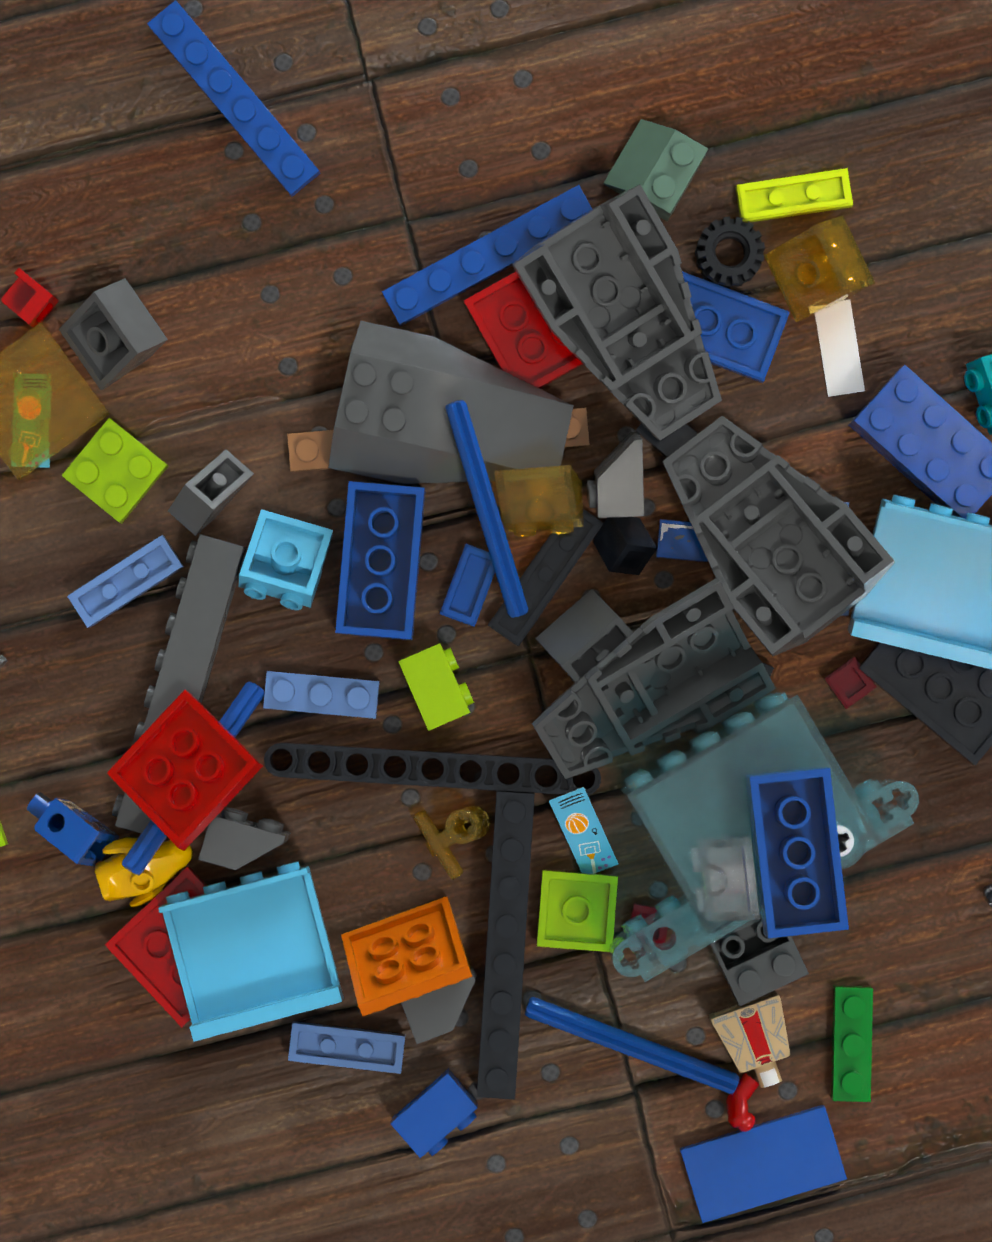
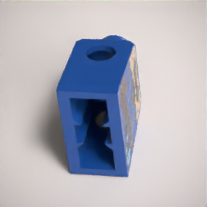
(80, 836)

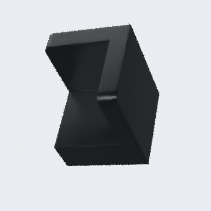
(624, 545)

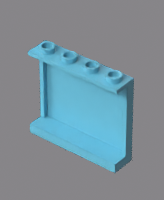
(937, 589)
(251, 951)

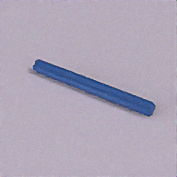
(486, 508)
(233, 721)
(632, 1045)

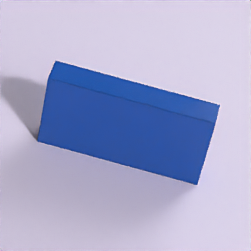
(469, 586)

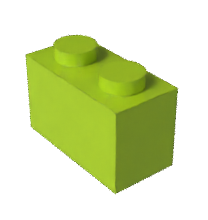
(435, 686)

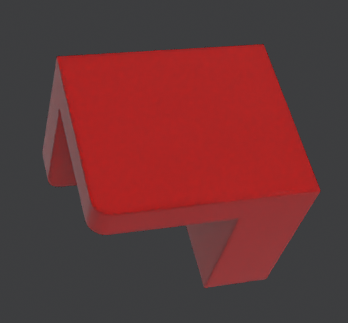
(29, 299)

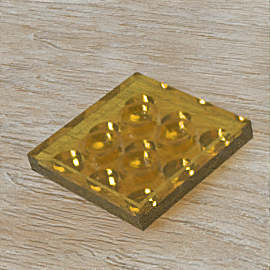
(41, 402)

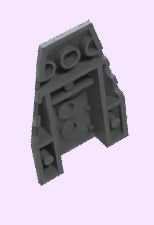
(624, 310)
(396, 418)
(773, 536)
(666, 678)

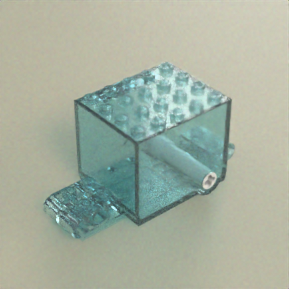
(706, 796)

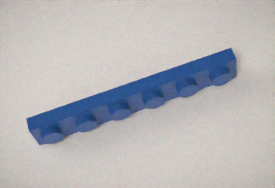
(233, 98)
(482, 257)

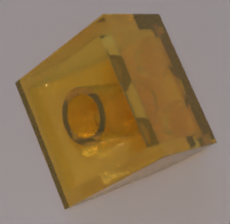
(819, 268)
(540, 500)

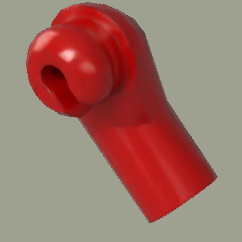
(738, 1106)

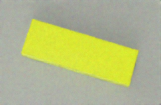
(794, 195)

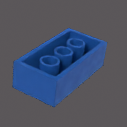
(928, 443)
(380, 560)
(796, 852)

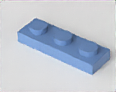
(125, 581)
(321, 694)
(346, 1047)

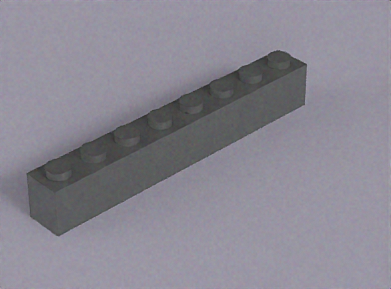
(192, 642)

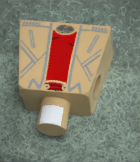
(755, 1036)

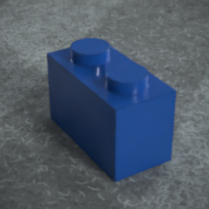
(435, 1114)

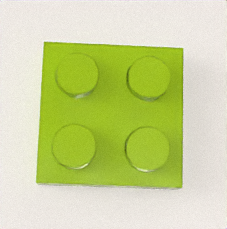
(115, 470)
(577, 910)

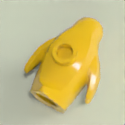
(119, 883)

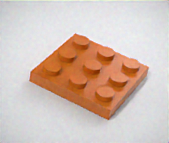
(405, 956)

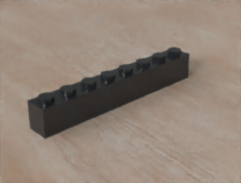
(505, 945)

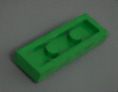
(852, 1043)

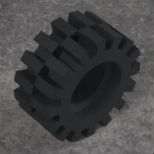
(736, 230)

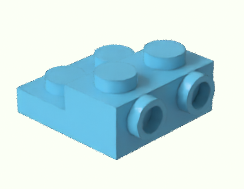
(284, 560)

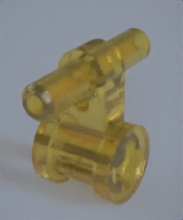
(439, 843)

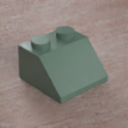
(658, 161)

